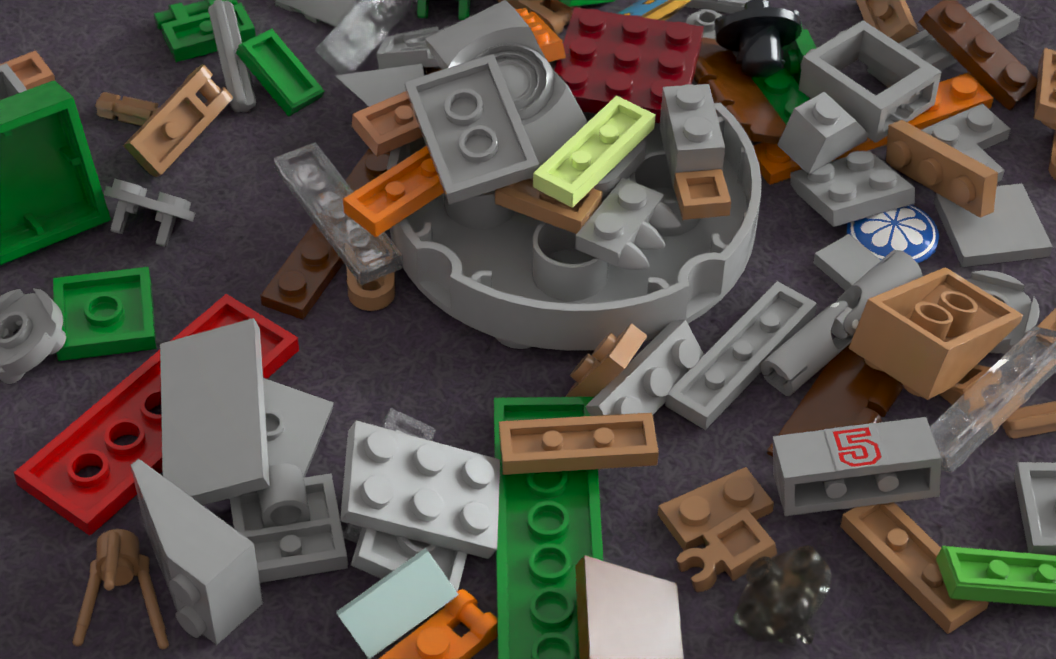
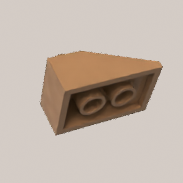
(931, 331)

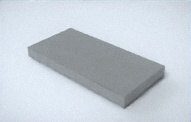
(214, 413)

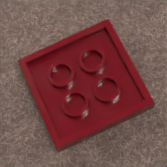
(626, 58)

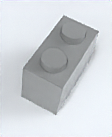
(690, 129)

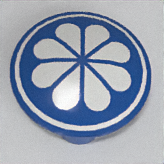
(897, 229)

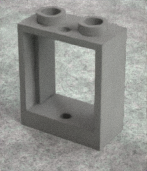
(913, 78)

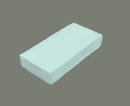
(397, 603)

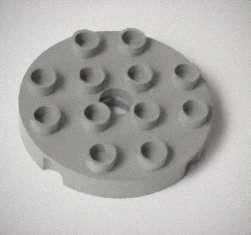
(539, 291)

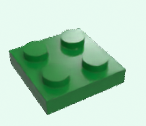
(106, 313)

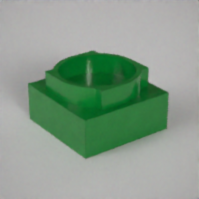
(45, 172)

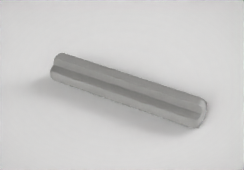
(234, 70)

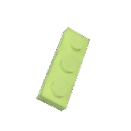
(593, 151)

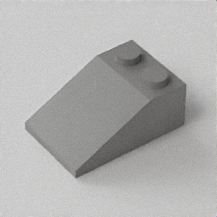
(202, 558)

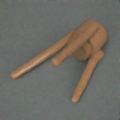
(116, 565)

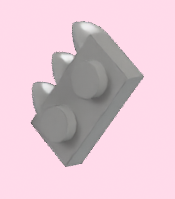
(625, 224)

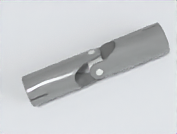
(813, 344)

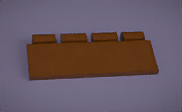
(737, 93)
(844, 396)

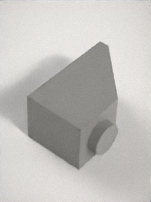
(820, 133)

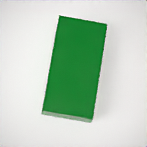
(279, 72)

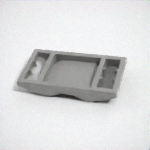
(538, 92)

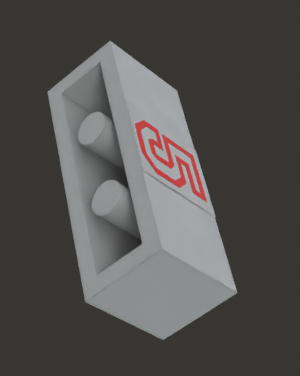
(856, 466)

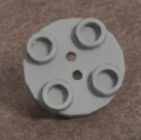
(132, 196)

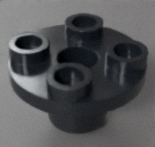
(758, 36)

